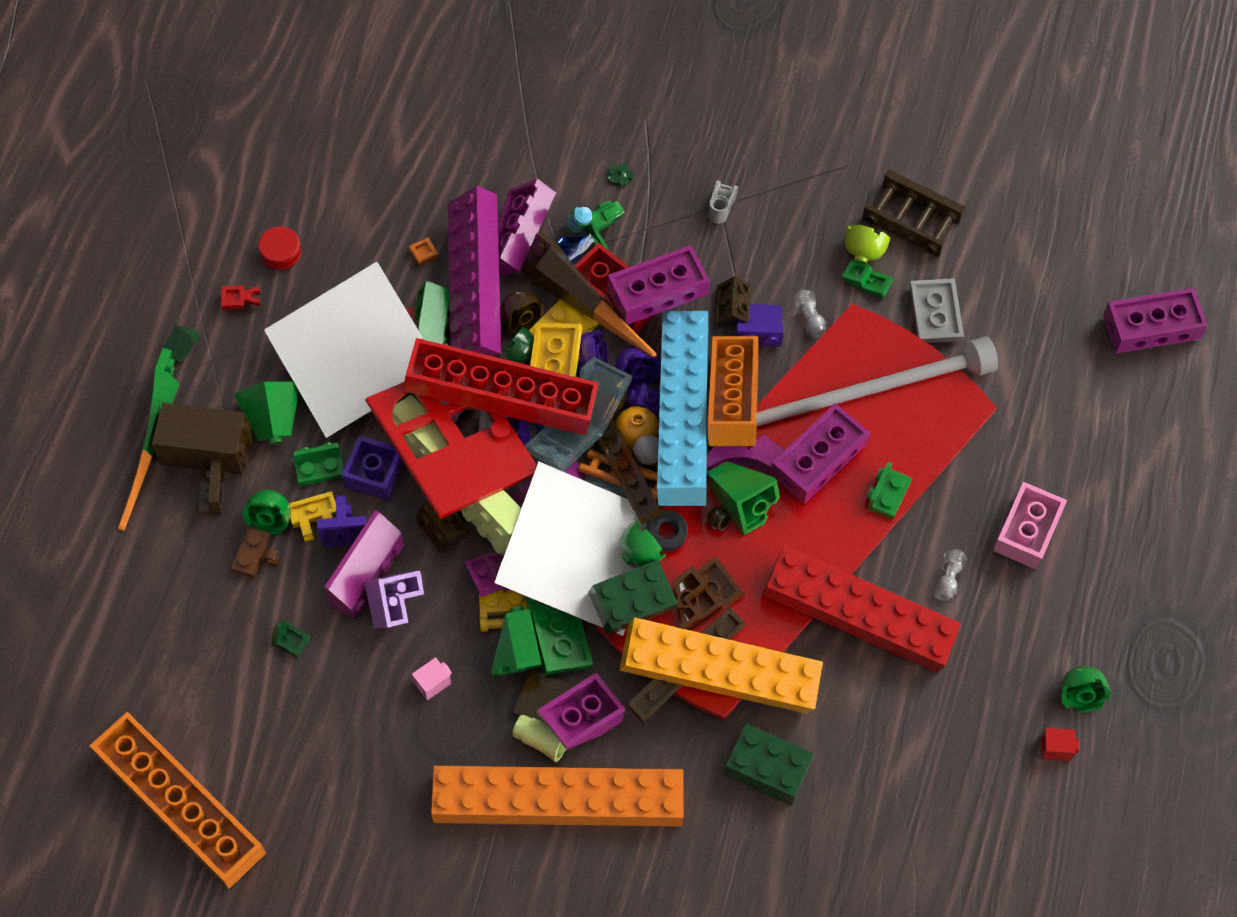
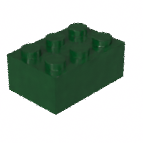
(632, 595)
(768, 764)

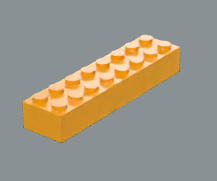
(721, 666)

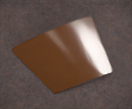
(704, 593)

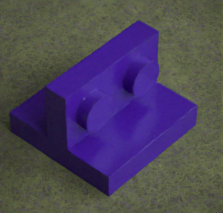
(342, 529)

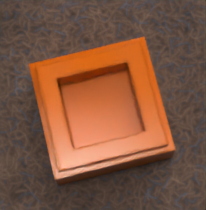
(423, 252)

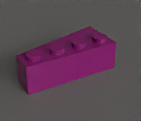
(520, 221)

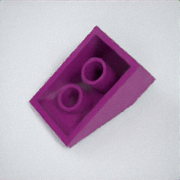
(583, 712)

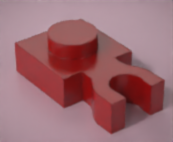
(236, 297)

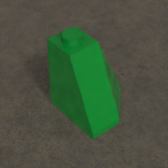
(269, 409)
(744, 494)
(517, 644)

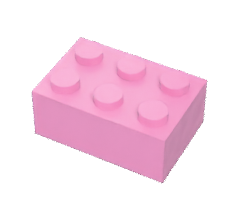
(1030, 525)

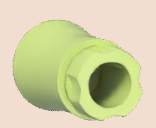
(539, 736)

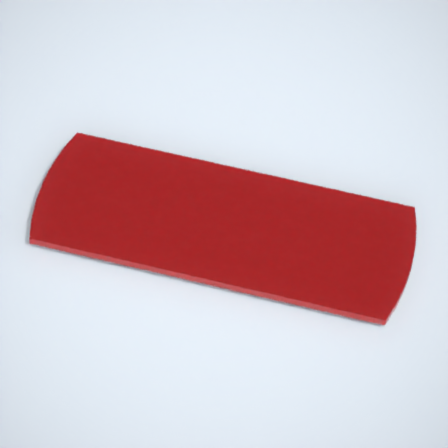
(911, 426)

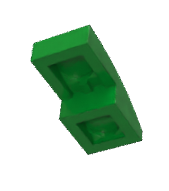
(869, 281)

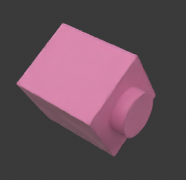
(432, 678)

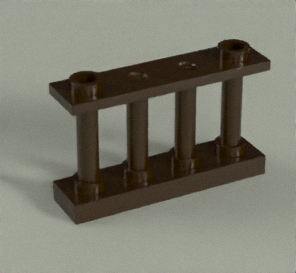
(922, 196)

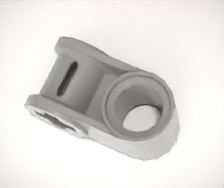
(723, 199)

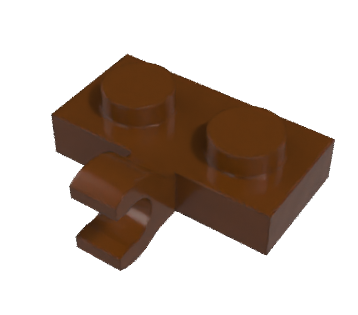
(253, 552)

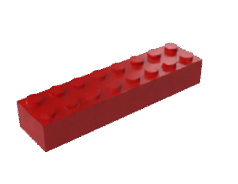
(500, 386)
(861, 609)

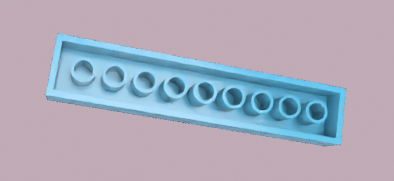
(683, 409)

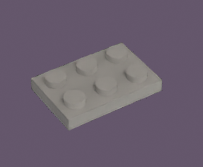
(936, 310)

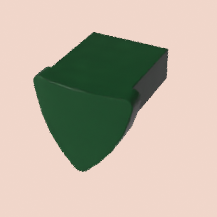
(181, 342)
(289, 638)

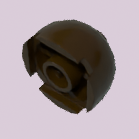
(520, 310)

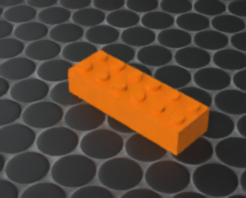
(733, 391)

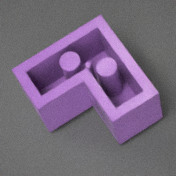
(387, 597)

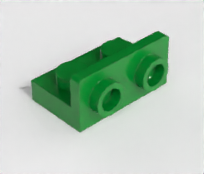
(318, 464)
(889, 492)

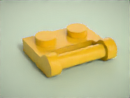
(498, 604)

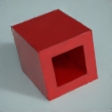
(1059, 744)

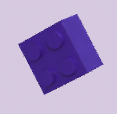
(372, 468)

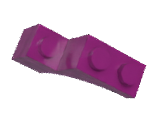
(755, 457)

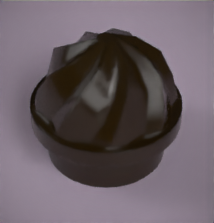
(719, 518)

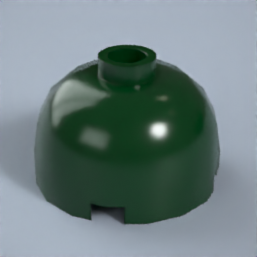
(519, 348)

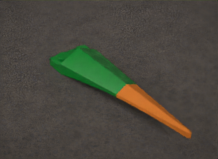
(163, 392)

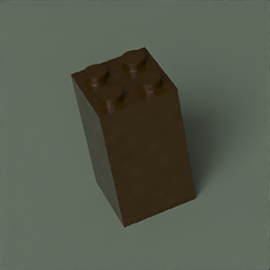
(196, 435)

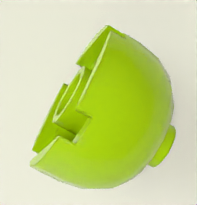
(865, 243)

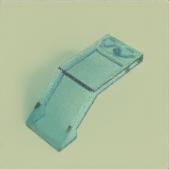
(563, 447)

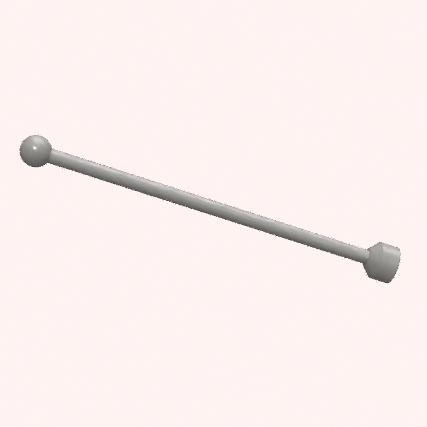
(977, 357)

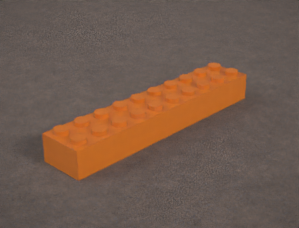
(557, 796)

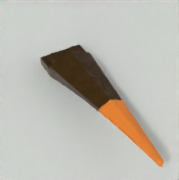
(558, 275)

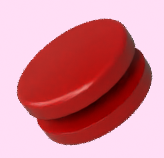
(279, 248)

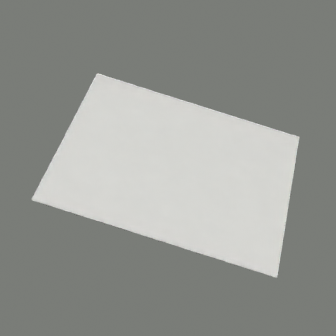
(346, 347)
(566, 542)

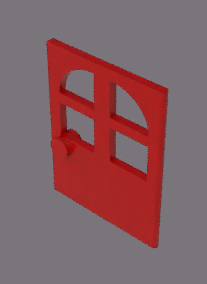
(465, 468)

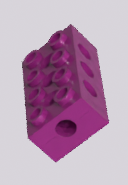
(658, 284)
(1155, 320)
(819, 453)

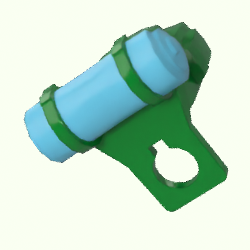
(594, 221)

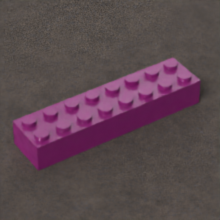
(474, 272)

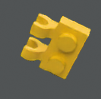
(309, 510)

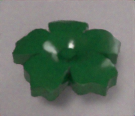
(620, 174)

